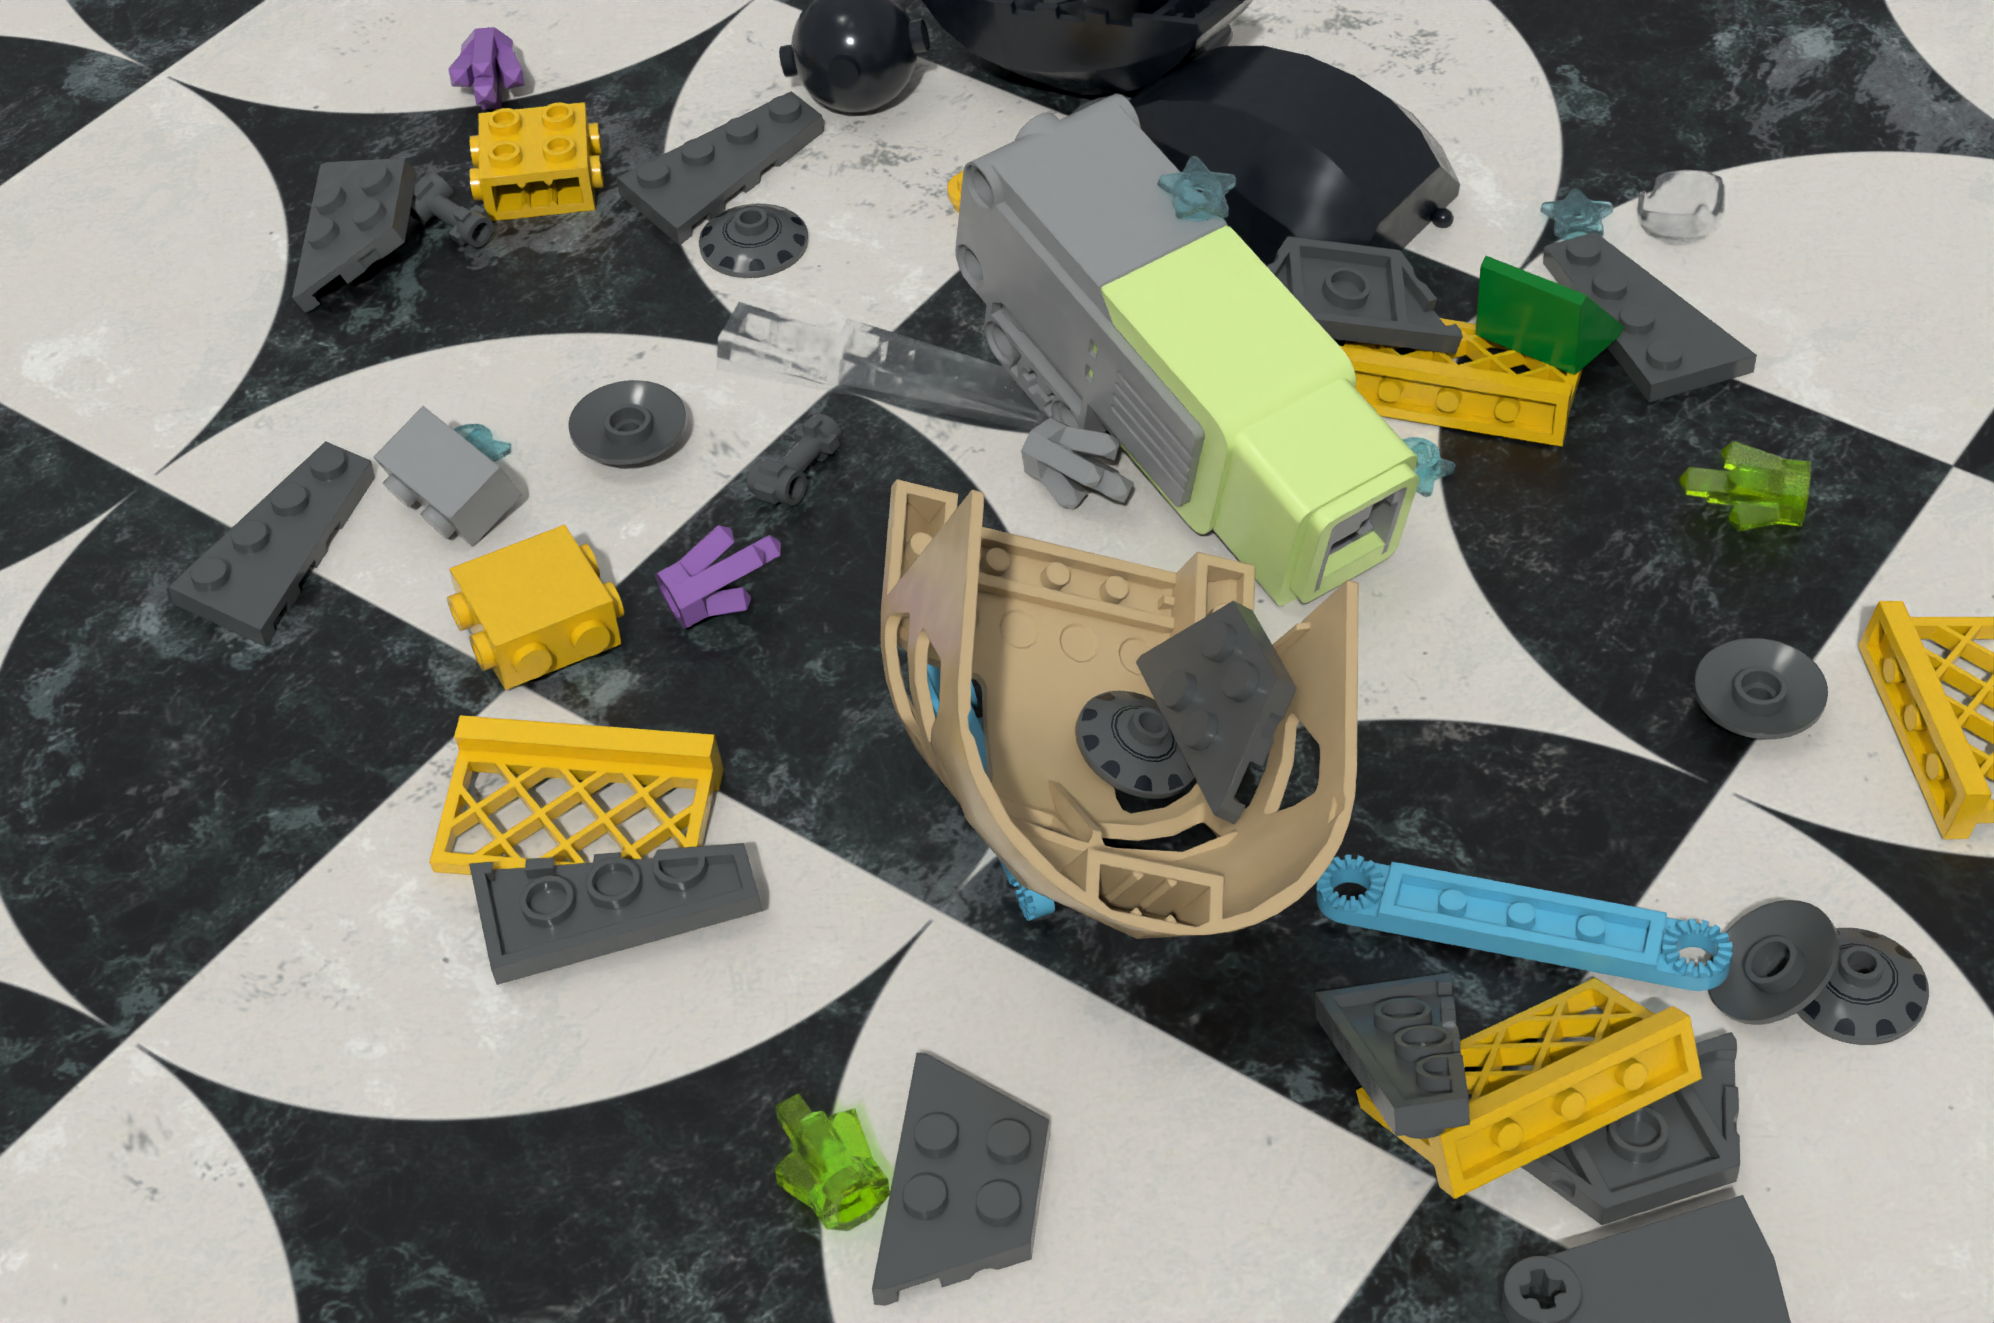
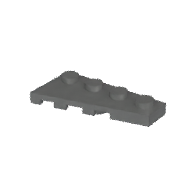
(707, 170)
(1664, 339)
(266, 554)
(581, 911)
(1402, 1050)

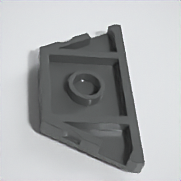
(353, 221)
(1363, 294)
(1220, 698)
(1658, 1152)
(960, 1183)

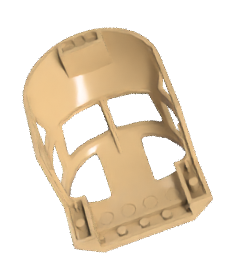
(1045, 637)

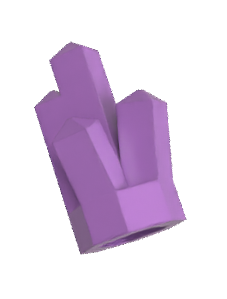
(487, 61)
(690, 585)

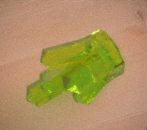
(1759, 487)
(830, 1165)

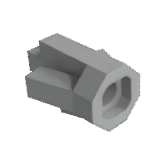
(1062, 460)

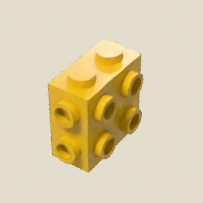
(536, 161)
(535, 606)

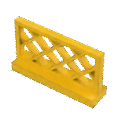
(1467, 396)
(1928, 719)
(573, 754)
(1569, 1089)

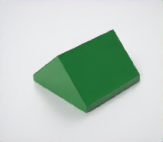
(1541, 317)

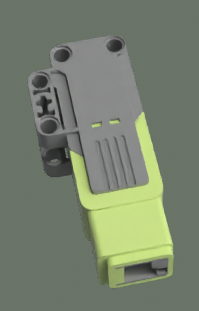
(1179, 351)

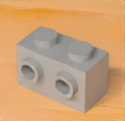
(446, 476)

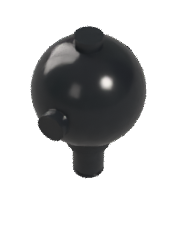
(854, 52)

